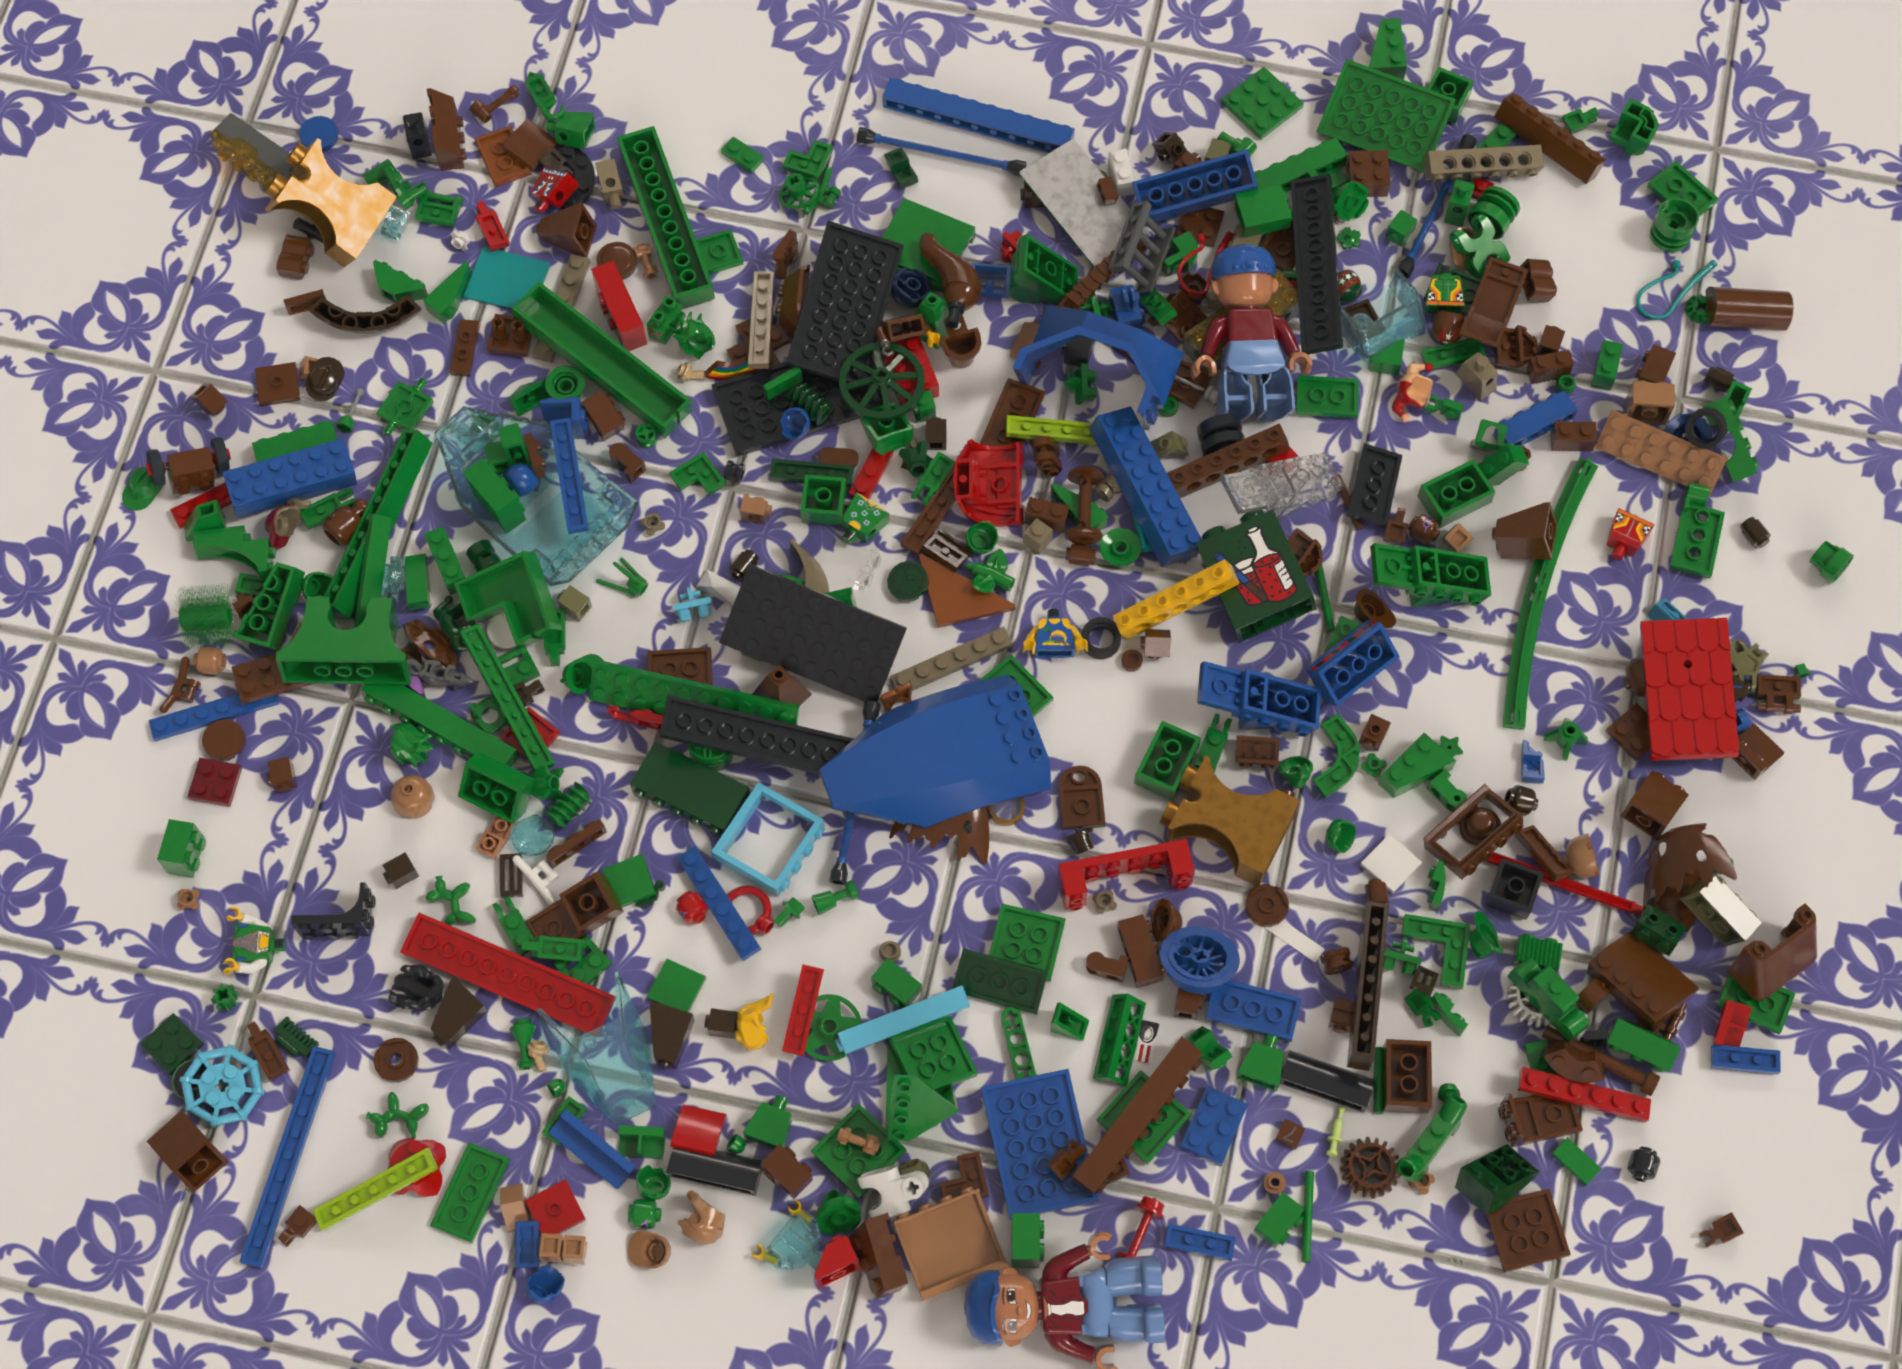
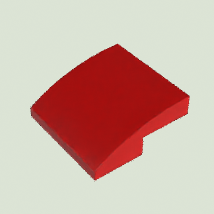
(698, 1130)

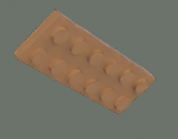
(1659, 451)

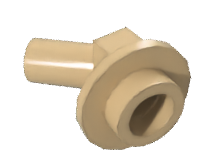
(685, 372)
(537, 1050)

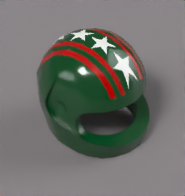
(1349, 286)

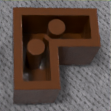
(786, 1171)

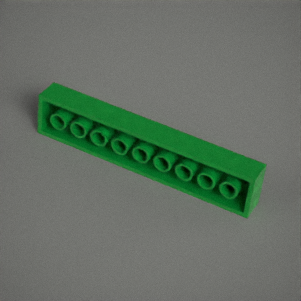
(665, 217)

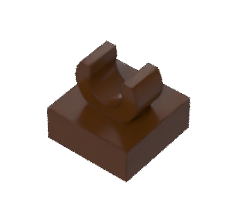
(243, 604)

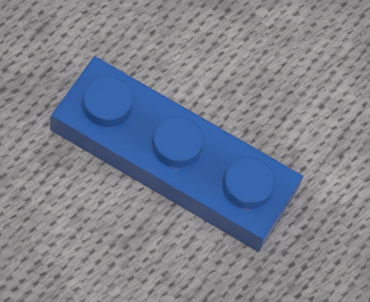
(1745, 1059)
(1200, 1242)

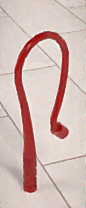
(1201, 240)

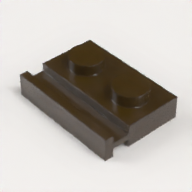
(947, 550)

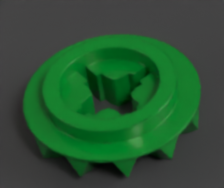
(1691, 307)

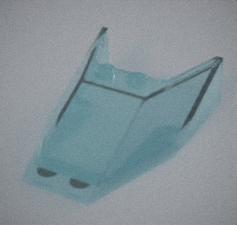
(611, 1061)

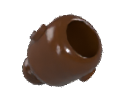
(343, 522)

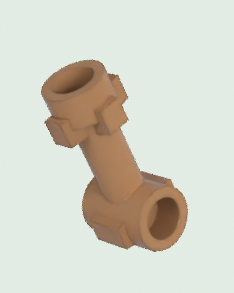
(643, 252)
(870, 1143)

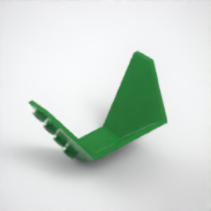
(912, 1103)

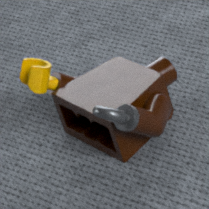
(903, 328)

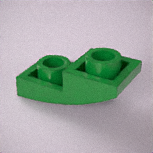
(1437, 881)
(1444, 1006)

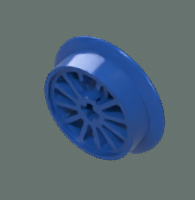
(1198, 970)

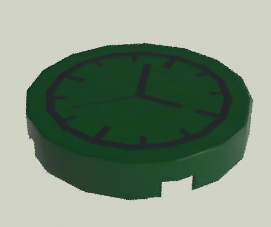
(908, 581)

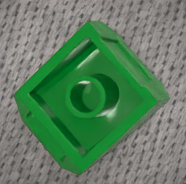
(888, 435)

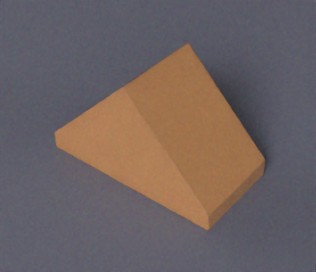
(513, 1205)

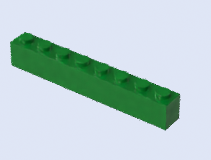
(438, 722)

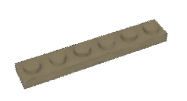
(568, 291)
(761, 320)
(954, 659)

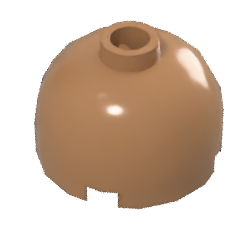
(412, 796)
(1581, 857)

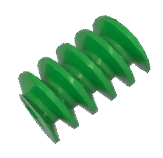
(568, 805)

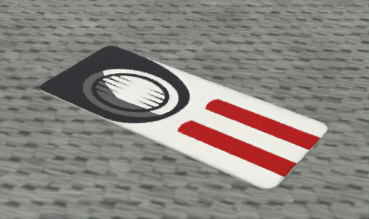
(1146, 1041)

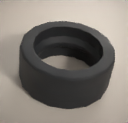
(1701, 443)
(1102, 622)

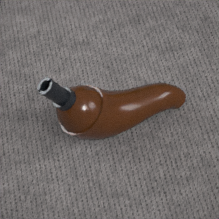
(959, 278)

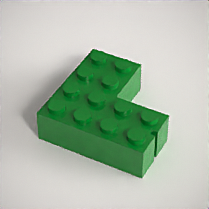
(518, 591)

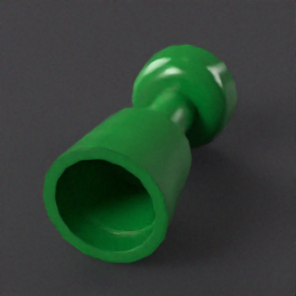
(826, 900)

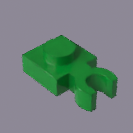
(1422, 1005)

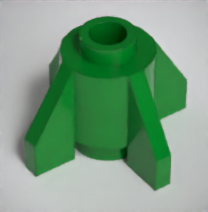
(1567, 736)
(546, 783)

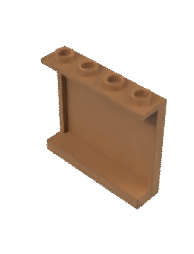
(949, 1243)

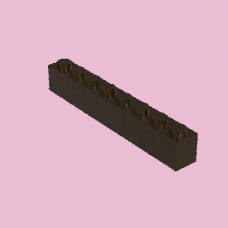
(1368, 986)

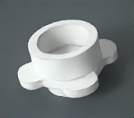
(460, 240)

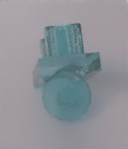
(394, 575)

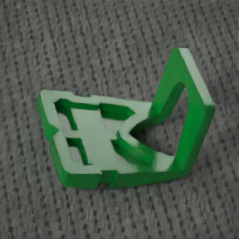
(1479, 444)

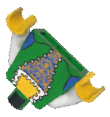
(252, 944)

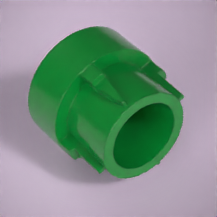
(1831, 561)

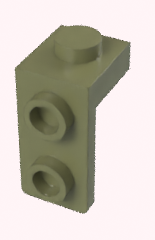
(1170, 443)

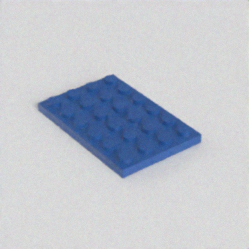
(1027, 1127)

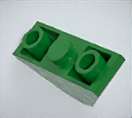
(397, 284)

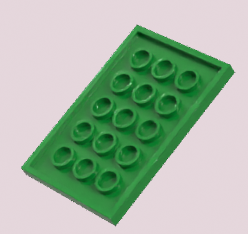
(1385, 114)

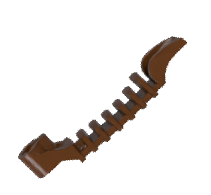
(1093, 282)

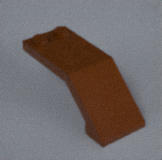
(1494, 302)

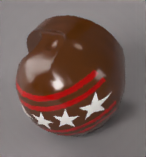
(1447, 326)

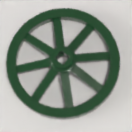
(881, 384)

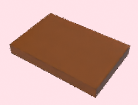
(499, 163)

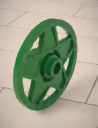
(827, 1024)

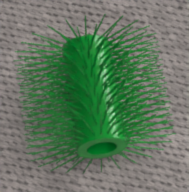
(205, 615)

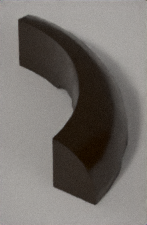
(365, 321)

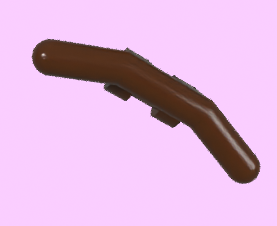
(181, 681)

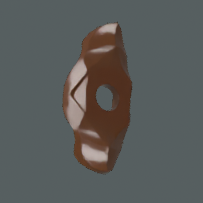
(419, 634)

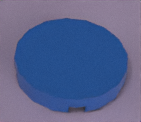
(320, 128)

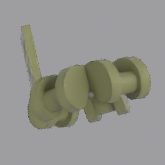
(1747, 661)

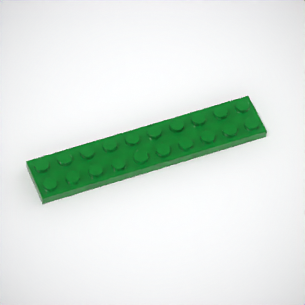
(648, 690)

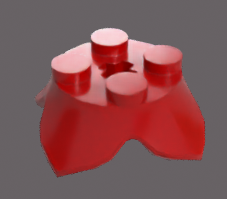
(405, 1148)

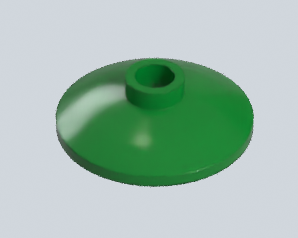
(1123, 539)

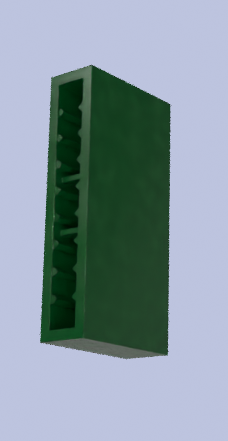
(689, 789)

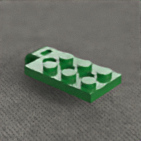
(1694, 504)

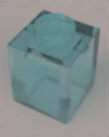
(395, 222)

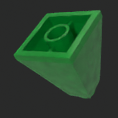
(934, 312)

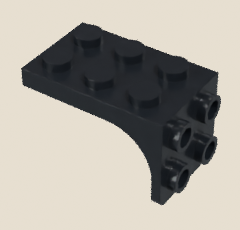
(350, 924)

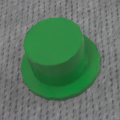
(565, 382)

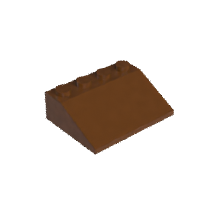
(1642, 980)

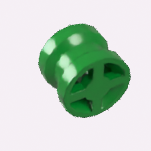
(646, 430)

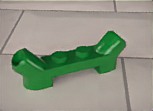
(1442, 1126)

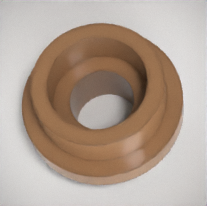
(1274, 1190)

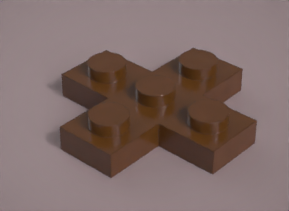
(778, 340)

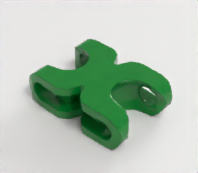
(1479, 246)

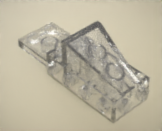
(1284, 485)

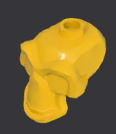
(749, 1024)

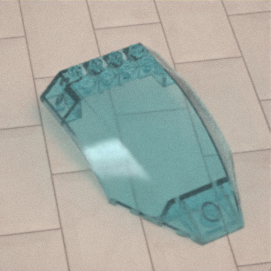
(545, 530)

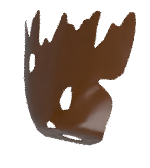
(977, 838)
(1681, 857)

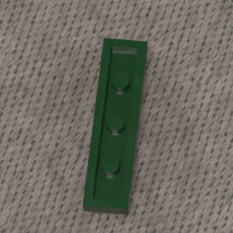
(795, 471)

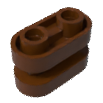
(1047, 456)

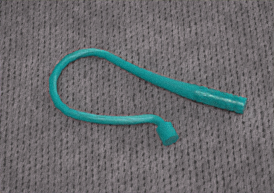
(1676, 267)

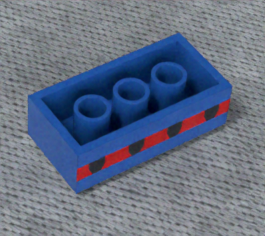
(1352, 662)

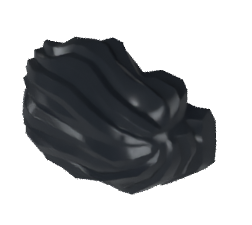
(416, 988)

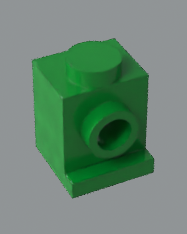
(925, 408)

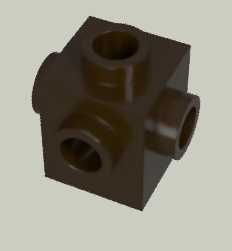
(1169, 147)

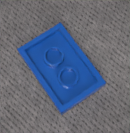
(1214, 1125)

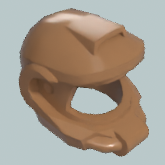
(705, 1223)

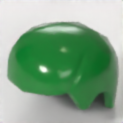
(982, 537)
(1340, 835)
(653, 1183)

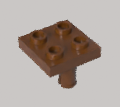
(508, 337)

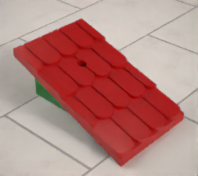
(1689, 689)

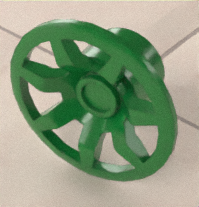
(797, 188)

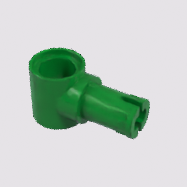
(1238, 144)

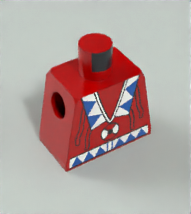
(553, 189)

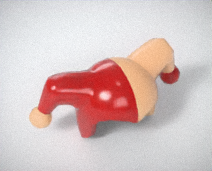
(1412, 389)

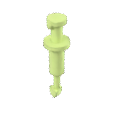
(1335, 1138)

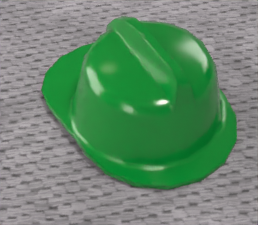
(139, 490)
(578, 673)
(1484, 937)

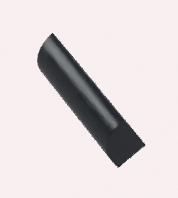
(1327, 1081)
(721, 1170)

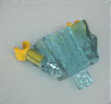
(795, 1243)

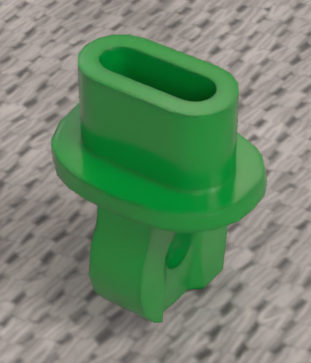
(793, 908)

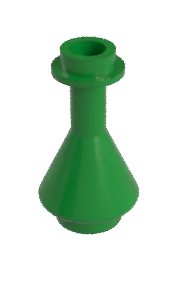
(523, 1032)

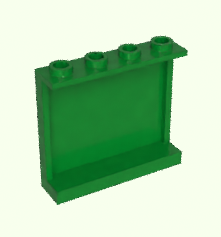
(914, 220)

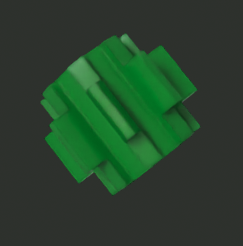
(225, 1003)

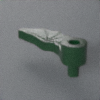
(659, 886)

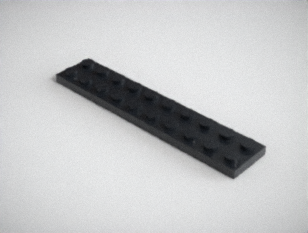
(1316, 264)
(749, 735)

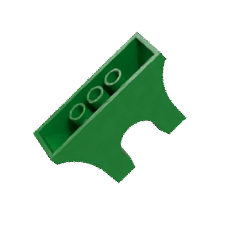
(350, 656)

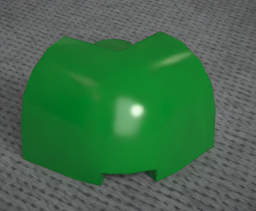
(1635, 128)

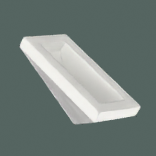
(718, 587)

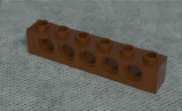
(1229, 460)

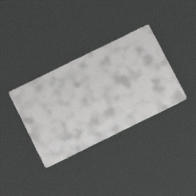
(1069, 191)

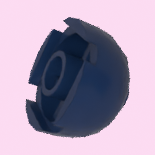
(910, 287)

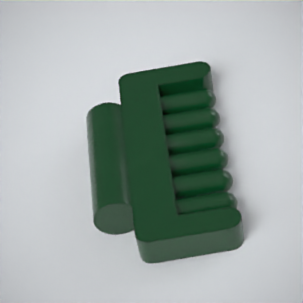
(290, 1042)

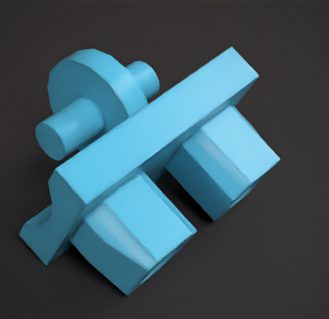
(683, 608)

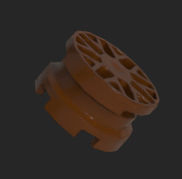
(1336, 961)

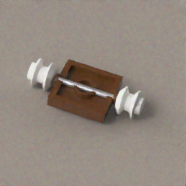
(1190, 390)

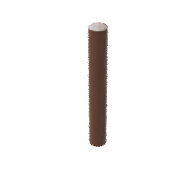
(1345, 497)

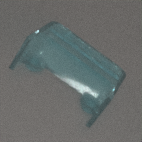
(1405, 322)

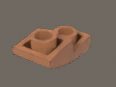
(495, 837)

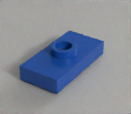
(527, 1244)

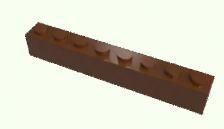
(1137, 1116)

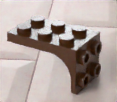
(1537, 1119)

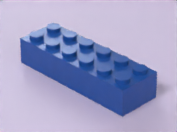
(1196, 186)
(289, 476)

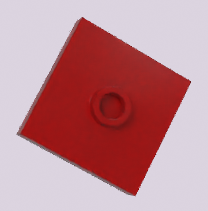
(556, 1209)

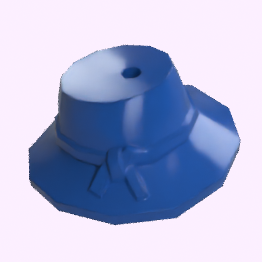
(1677, 427)

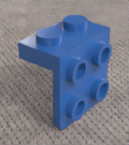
(570, 408)

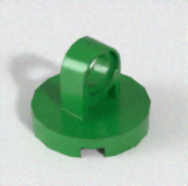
(1350, 200)
(838, 1213)

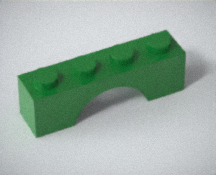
(1741, 463)

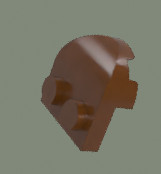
(1515, 348)
(1307, 552)

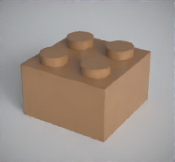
(1650, 401)

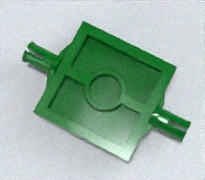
(405, 406)

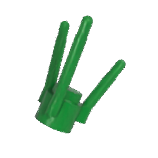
(636, 583)

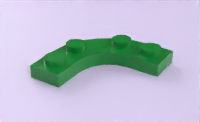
(1347, 756)

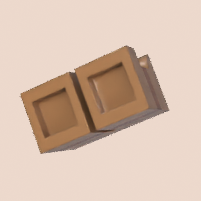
(557, 1250)

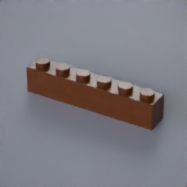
(1554, 140)

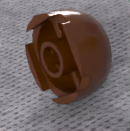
(1635, 676)

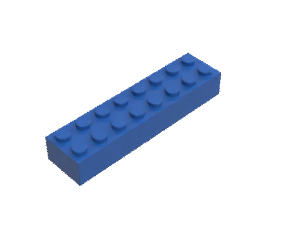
(1146, 486)

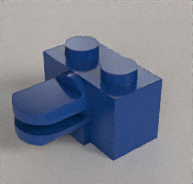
(1126, 306)

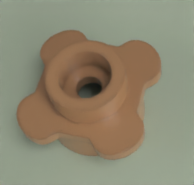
(183, 894)
(1423, 1187)

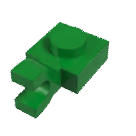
(1577, 120)
(1447, 407)

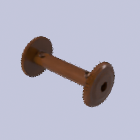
(1084, 477)

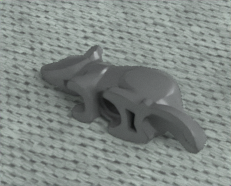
(435, 674)

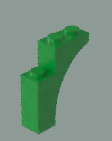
(235, 545)

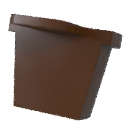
(961, 344)

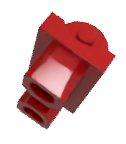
(1009, 245)

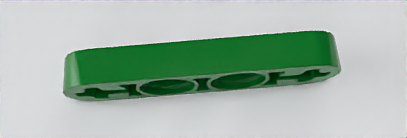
(1019, 1049)

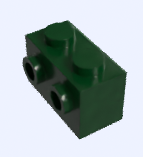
(1658, 930)

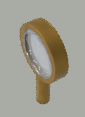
(1007, 812)

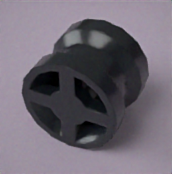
(734, 471)

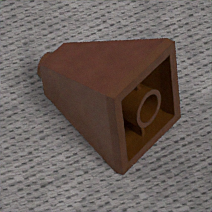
(569, 229)
(782, 687)

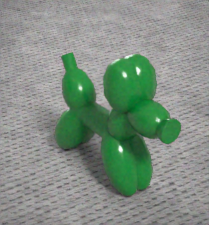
(452, 896)
(393, 1104)

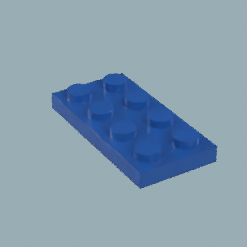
(1254, 1010)

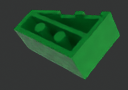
(1389, 49)
(1415, 766)

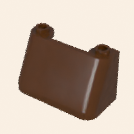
(1766, 970)

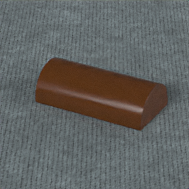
(1749, 308)

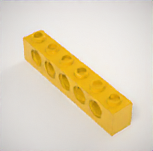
(1176, 599)

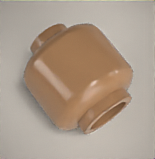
(209, 660)

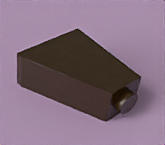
(456, 1014)
(669, 1033)

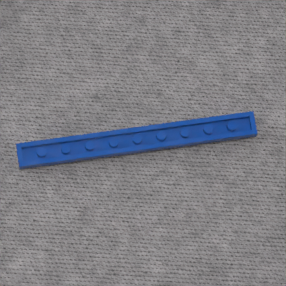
(287, 1157)

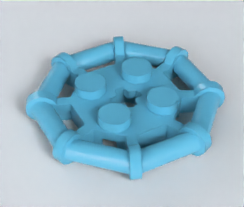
(211, 1078)

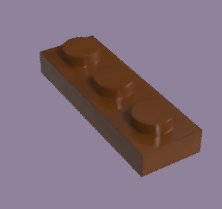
(575, 843)

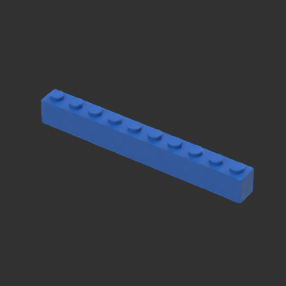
(975, 116)

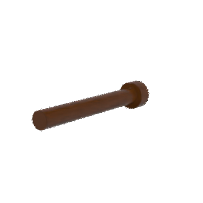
(1647, 1081)

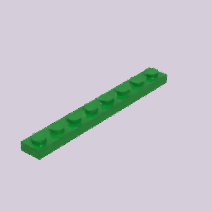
(506, 697)

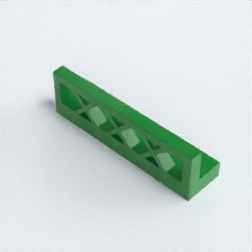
(1116, 1036)

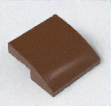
(529, 144)

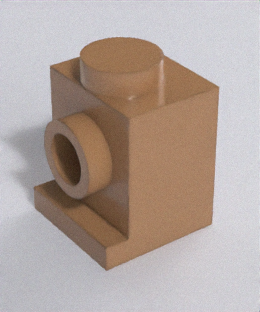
(755, 509)

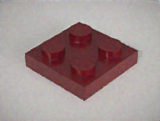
(214, 782)

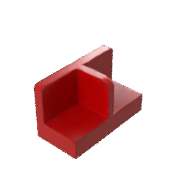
(1732, 1023)

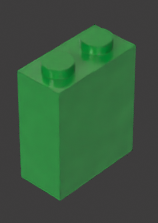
(1263, 210)

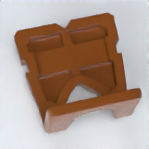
(902, 693)

